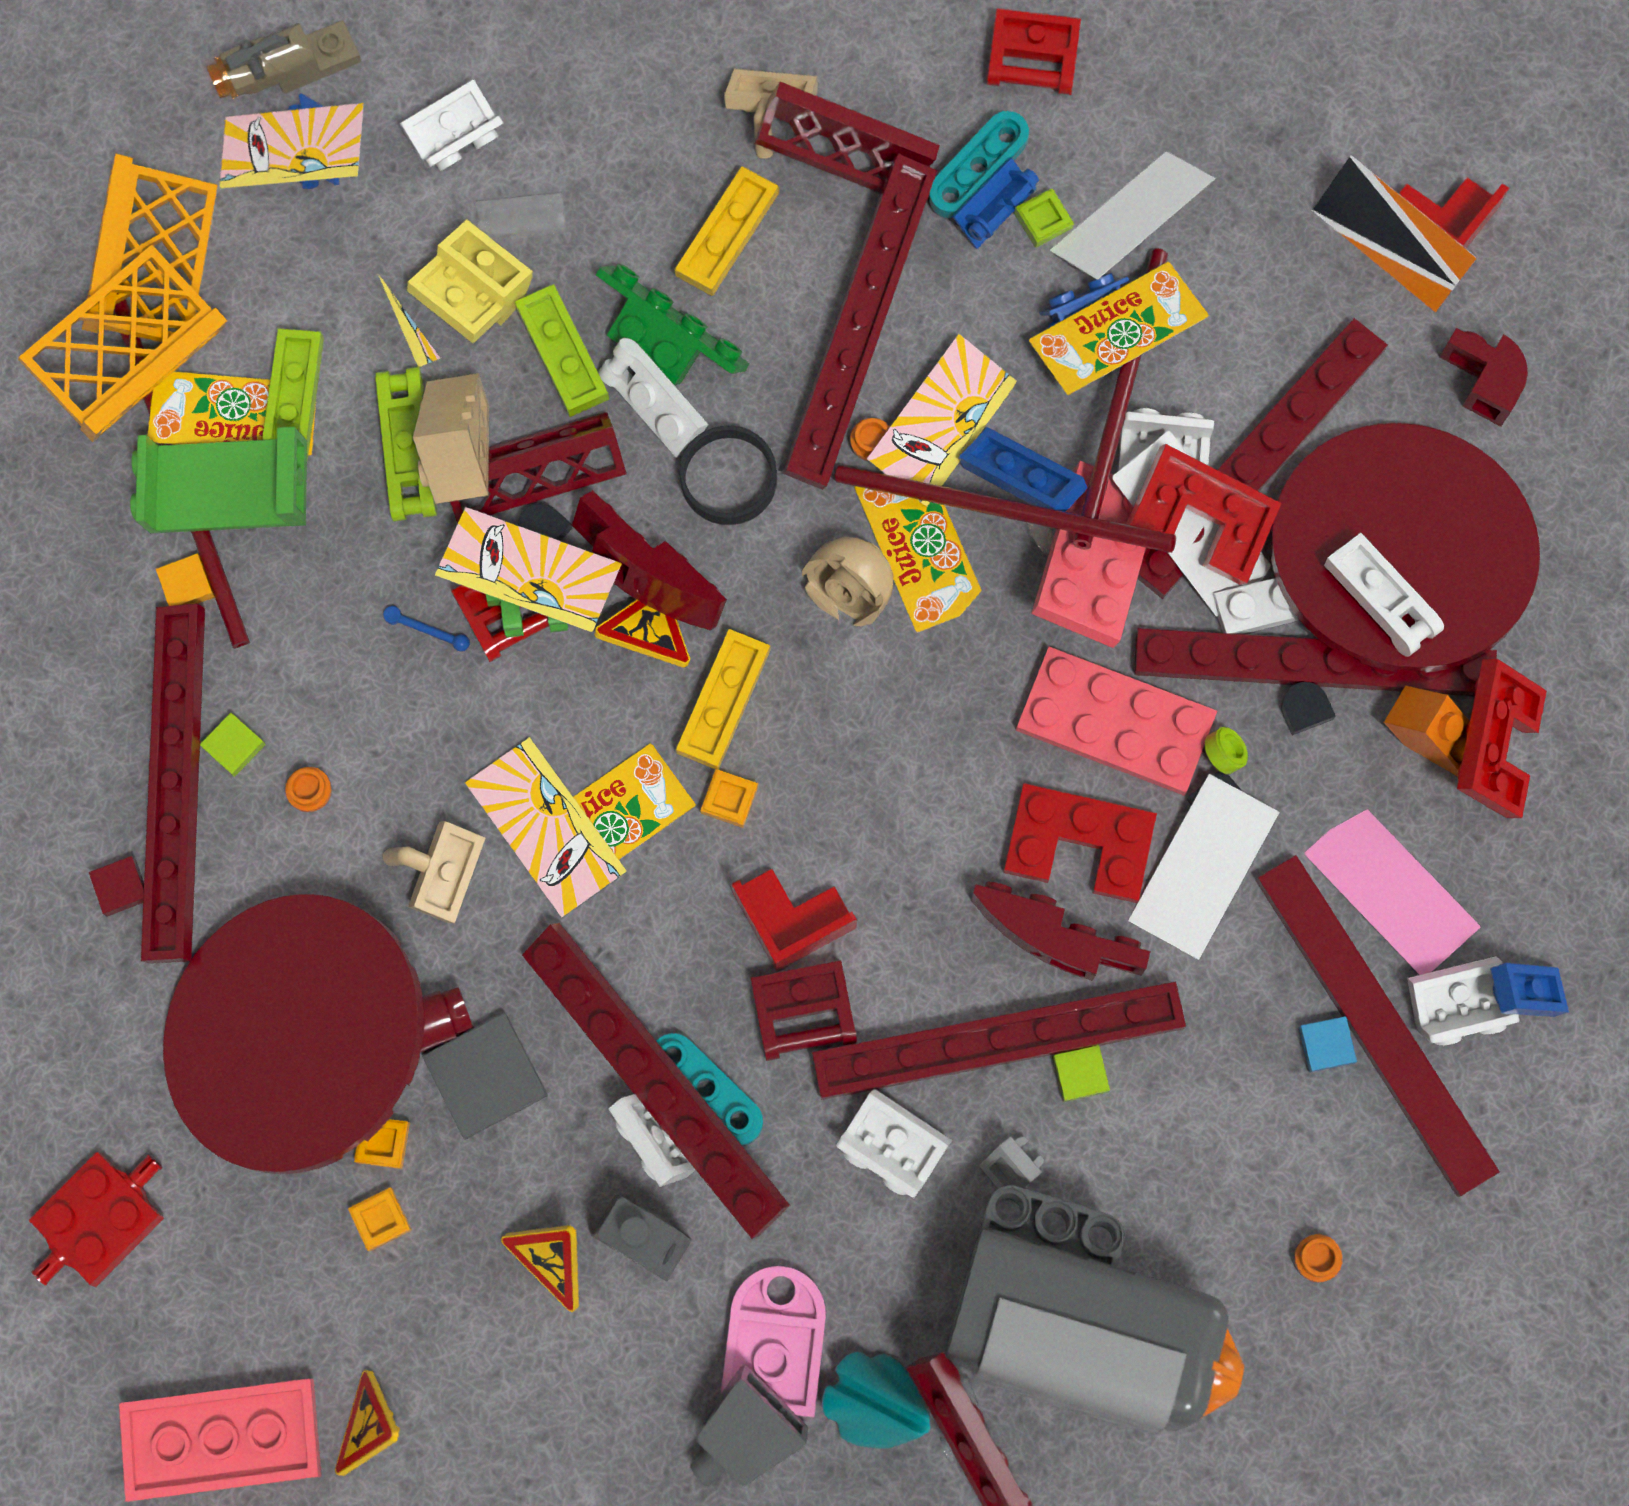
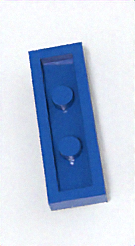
(1022, 471)

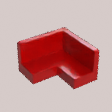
(1463, 213)
(790, 931)

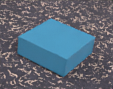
(1327, 1044)

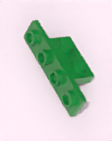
(662, 331)

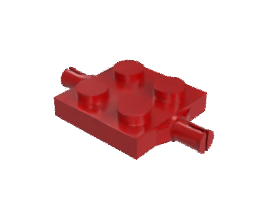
(96, 1219)

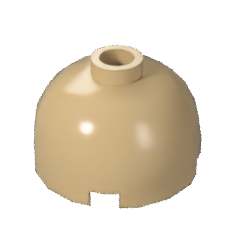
(850, 578)

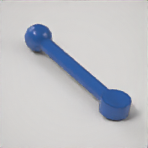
(394, 616)

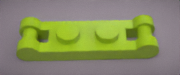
(401, 456)

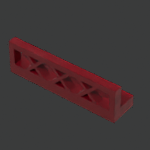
(841, 127)
(541, 449)

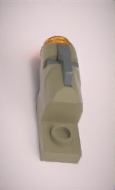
(284, 60)

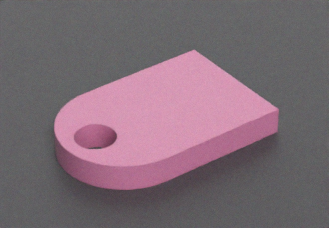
(778, 1340)

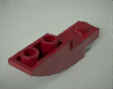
(651, 575)
(1037, 929)

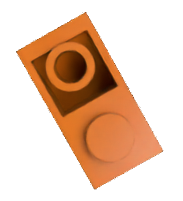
(1430, 726)

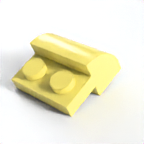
(471, 282)

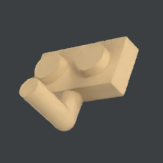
(750, 92)
(443, 870)

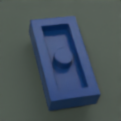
(1529, 990)

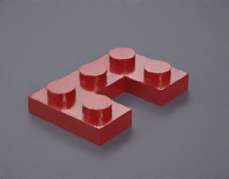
(1240, 511)
(1501, 702)
(1053, 815)

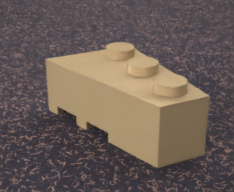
(454, 438)

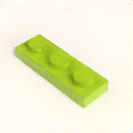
(562, 350)
(294, 382)

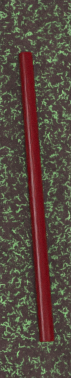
(1112, 429)
(1007, 509)

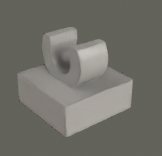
(1011, 1165)

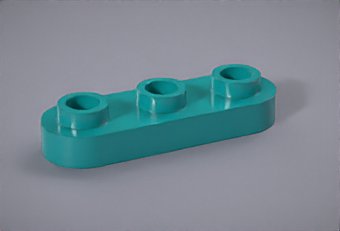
(984, 149)
(727, 1097)

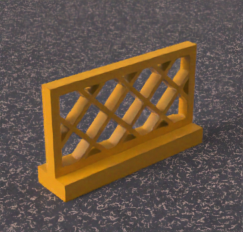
(115, 234)
(151, 370)

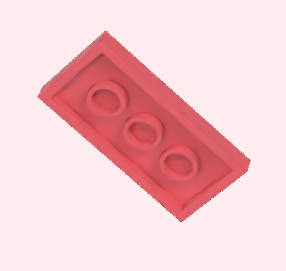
(1093, 586)
(1116, 721)
(219, 1440)

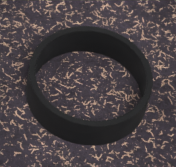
(724, 432)

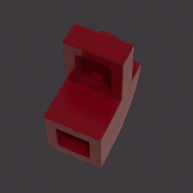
(1499, 371)

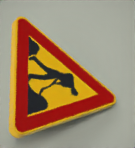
(646, 632)
(550, 1258)
(368, 1427)

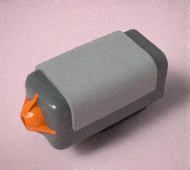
(1082, 1334)

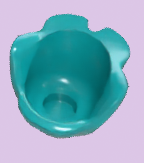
(875, 1402)

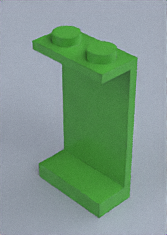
(220, 484)

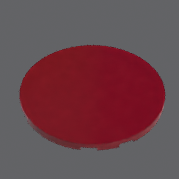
(1435, 514)
(293, 1034)

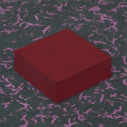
(118, 886)

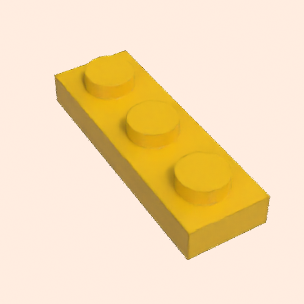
(727, 231)
(723, 699)

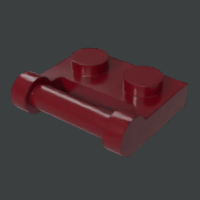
(799, 995)

